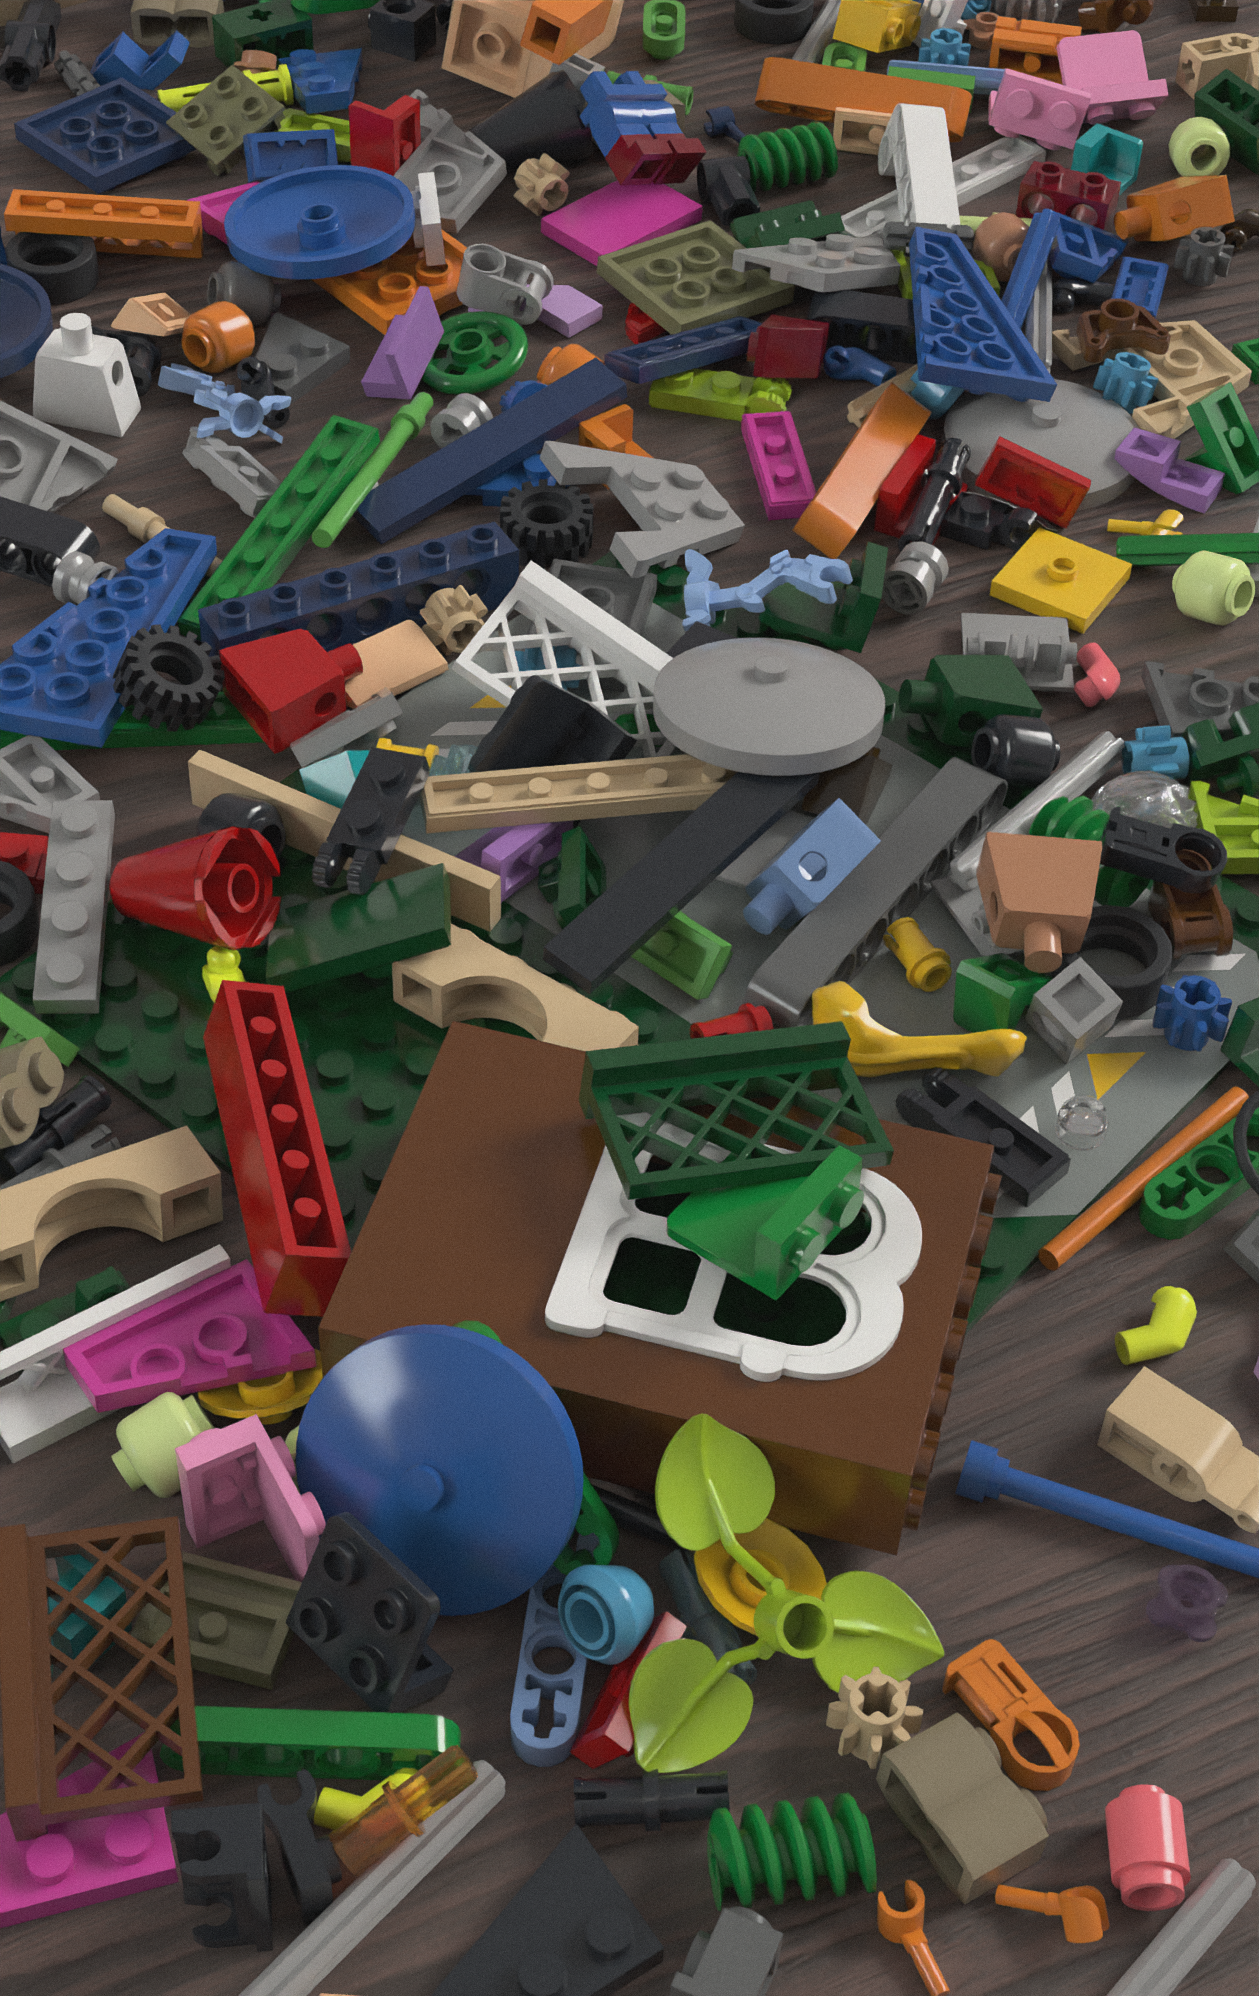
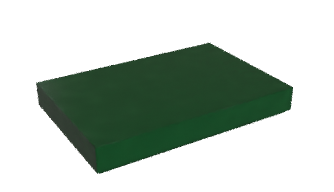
(359, 931)

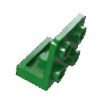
(771, 1227)

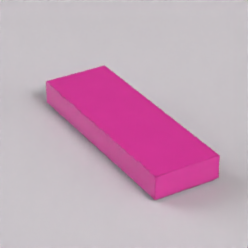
(778, 463)

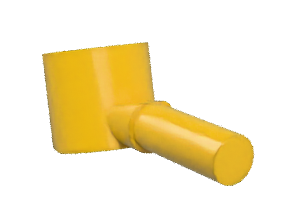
(1162, 526)

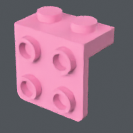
(1113, 73)
(1037, 110)
(242, 1478)

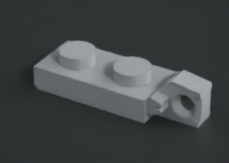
(232, 471)

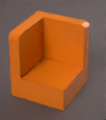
(611, 432)

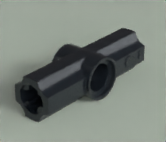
(29, 43)

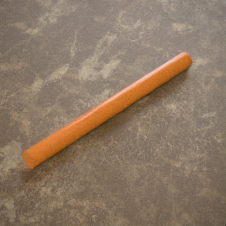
(1132, 1187)

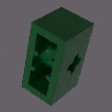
(264, 27)
(1236, 110)

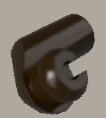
(1242, 229)

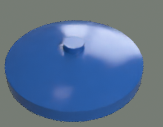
(320, 222)
(446, 1460)

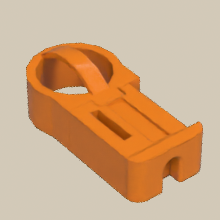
(1010, 1704)

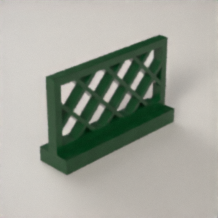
(726, 1074)

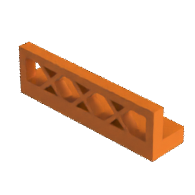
(113, 222)

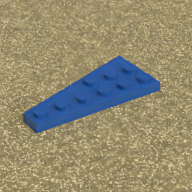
(964, 327)
(65, 666)

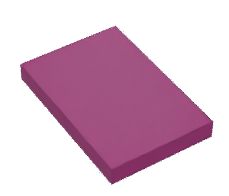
(619, 218)

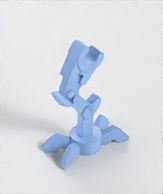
(237, 411)
(807, 575)

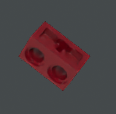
(1068, 194)

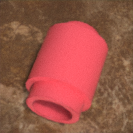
(1147, 1848)

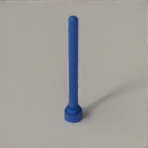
(990, 1476)

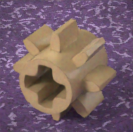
(541, 184)
(452, 618)
(873, 1715)

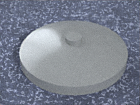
(1071, 430)
(768, 706)

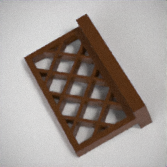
(31, 1694)

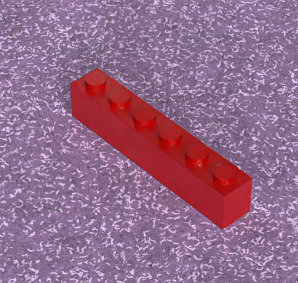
(275, 1149)

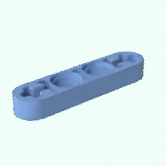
(541, 1631)

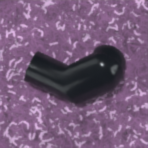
(1068, 291)
(257, 383)

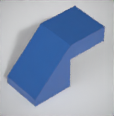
(129, 61)

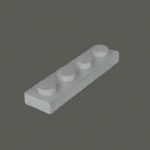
(74, 907)

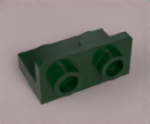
(783, 223)

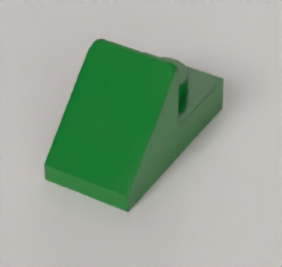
(1226, 437)
(993, 992)

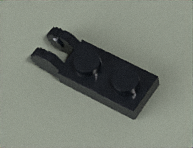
(371, 819)
(1020, 1153)

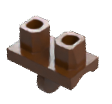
(1113, 15)

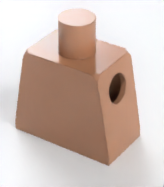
(1038, 894)

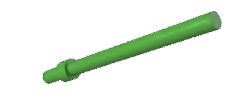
(404, 427)

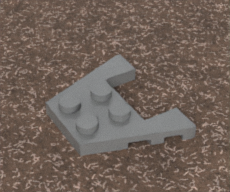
(462, 165)
(664, 497)

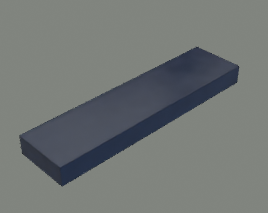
(682, 350)

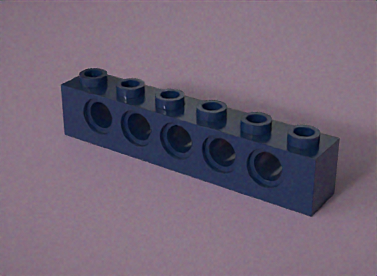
(371, 594)

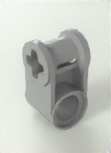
(498, 283)

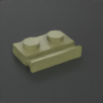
(232, 1620)

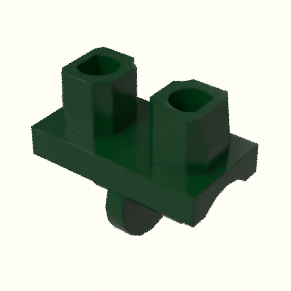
(1238, 757)

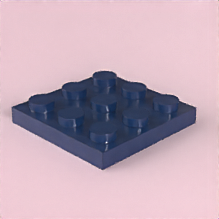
(105, 135)

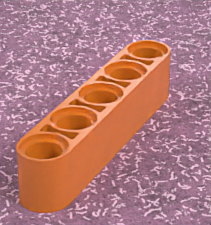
(817, 89)
(860, 472)

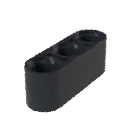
(853, 315)
(38, 540)

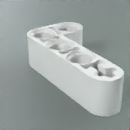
(919, 157)

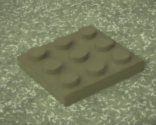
(689, 279)

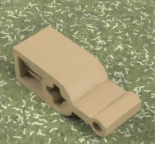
(1208, 57)
(1183, 1447)

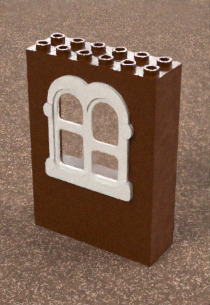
(515, 1217)

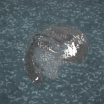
(1148, 798)

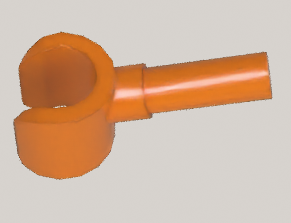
(1081, 1909)
(907, 1929)

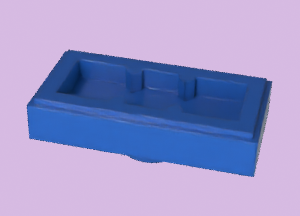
(288, 151)
(1141, 283)

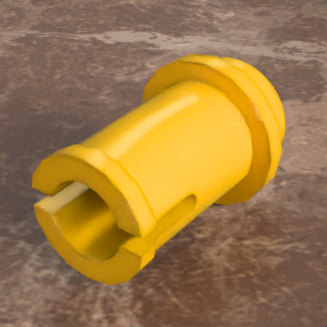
(926, 966)

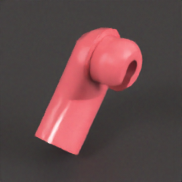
(1101, 677)

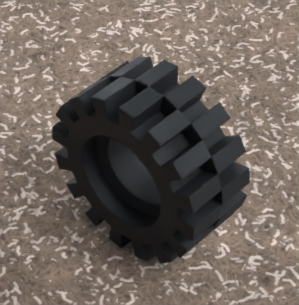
(548, 522)
(157, 697)

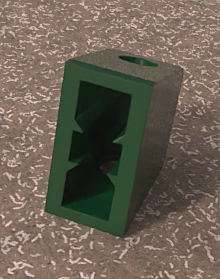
(965, 693)

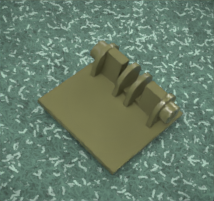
(223, 115)

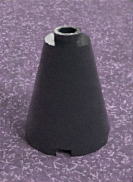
(538, 123)

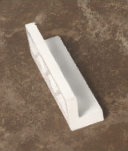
(46, 1398)

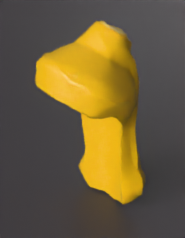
(881, 1052)

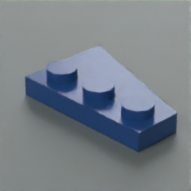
(324, 79)

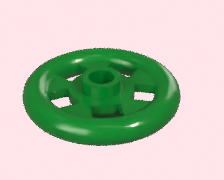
(471, 350)

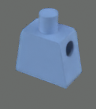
(808, 868)

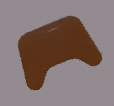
(1120, 326)

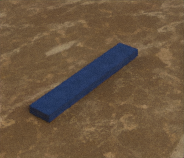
(489, 450)

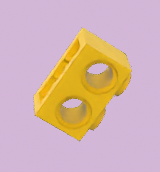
(878, 24)

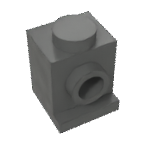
(733, 1960)

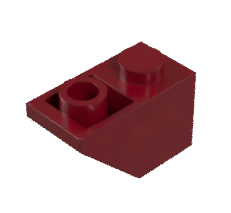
(788, 348)

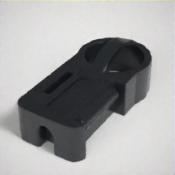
(1150, 852)

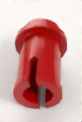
(745, 1020)

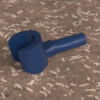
(722, 123)

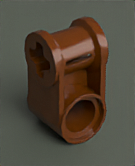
(1190, 919)

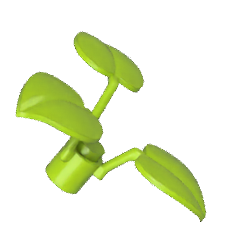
(680, 1695)

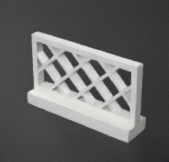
(571, 620)

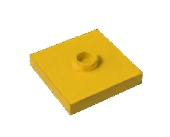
(1060, 579)

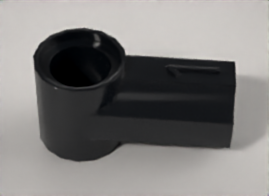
(728, 187)

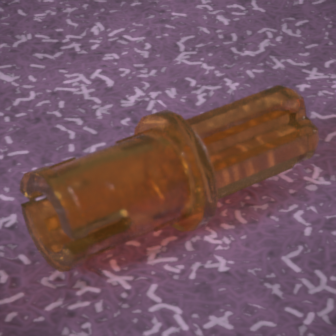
(402, 1810)

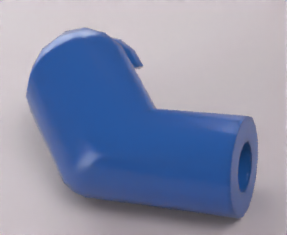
(856, 364)

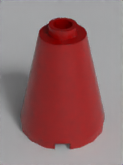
(203, 887)

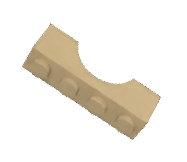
(483, 982)
(150, 1186)

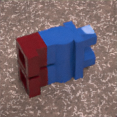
(638, 130)

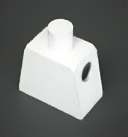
(84, 380)

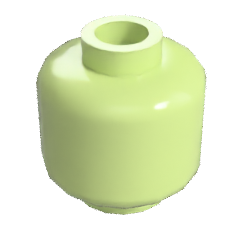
(1198, 160)
(1213, 588)
(150, 1442)

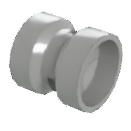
(914, 578)

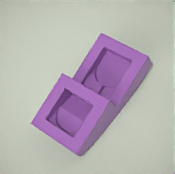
(1156, 464)

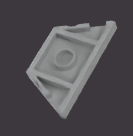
(824, 265)
(44, 463)

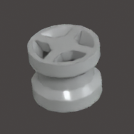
(460, 417)
(76, 574)

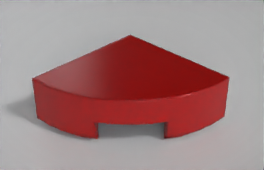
(641, 326)

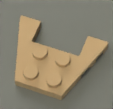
(1184, 374)

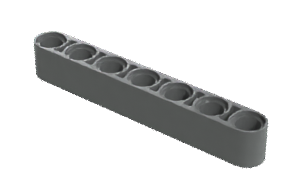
(885, 886)

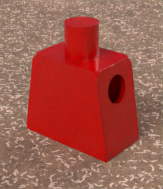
(287, 684)

